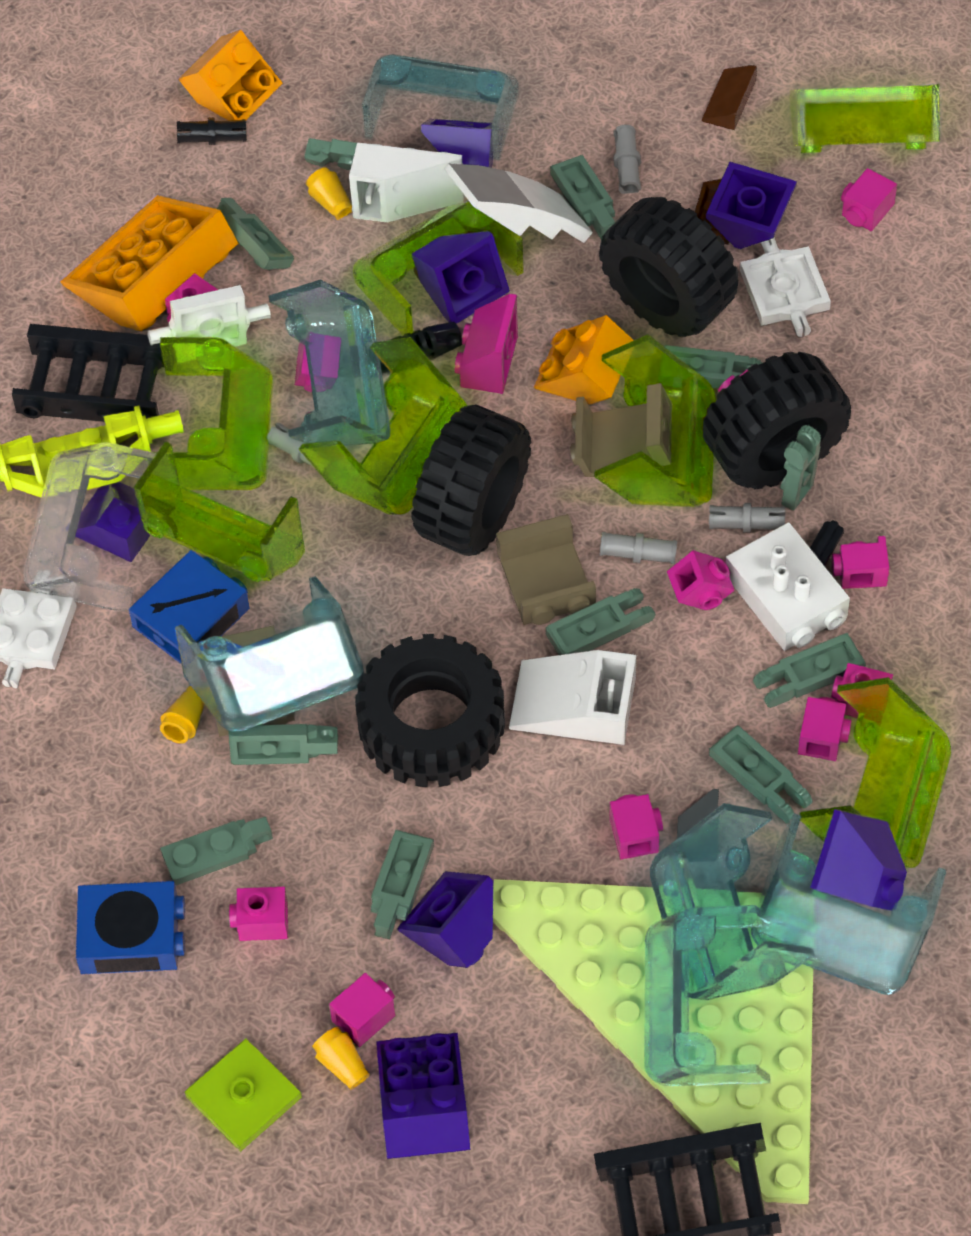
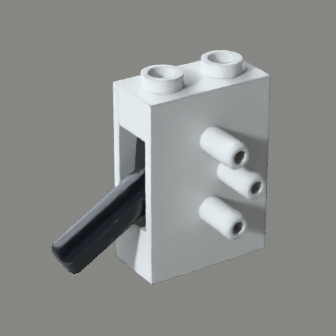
(790, 584)

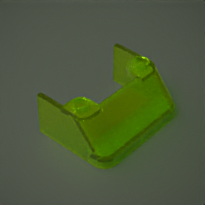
(865, 116)
(390, 262)
(421, 408)
(239, 449)
(690, 475)
(215, 529)
(902, 769)

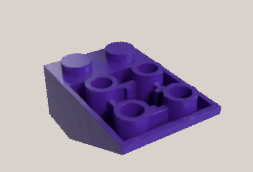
(422, 1095)

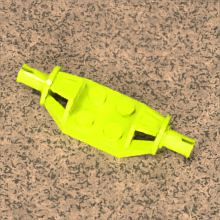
(117, 429)

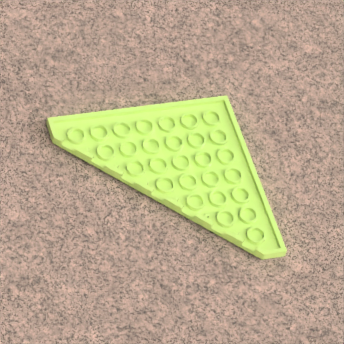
(595, 954)

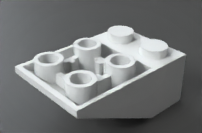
(400, 182)
(576, 696)

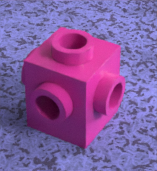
(700, 580)

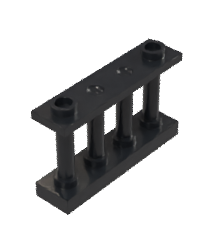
(82, 347)
(701, 1153)

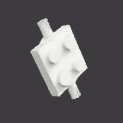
(785, 286)
(211, 315)
(32, 631)

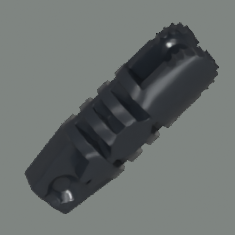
(434, 340)

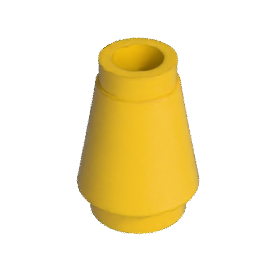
(328, 191)
(183, 717)
(340, 1056)

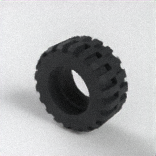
(669, 266)
(766, 410)
(471, 480)
(433, 752)

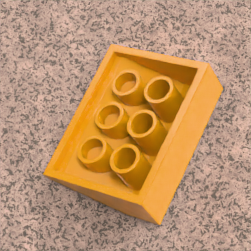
(151, 259)

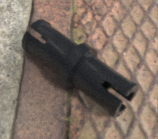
(211, 131)

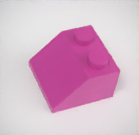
(489, 346)

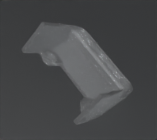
(52, 560)

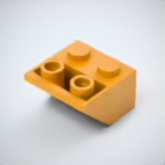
(231, 78)
(576, 364)

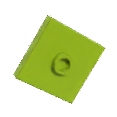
(243, 1094)

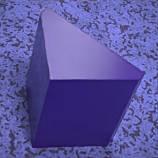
(749, 205)

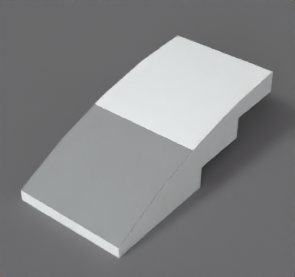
(517, 201)

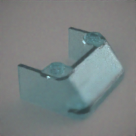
(442, 80)
(340, 364)
(278, 672)
(701, 873)
(844, 936)
(671, 1051)

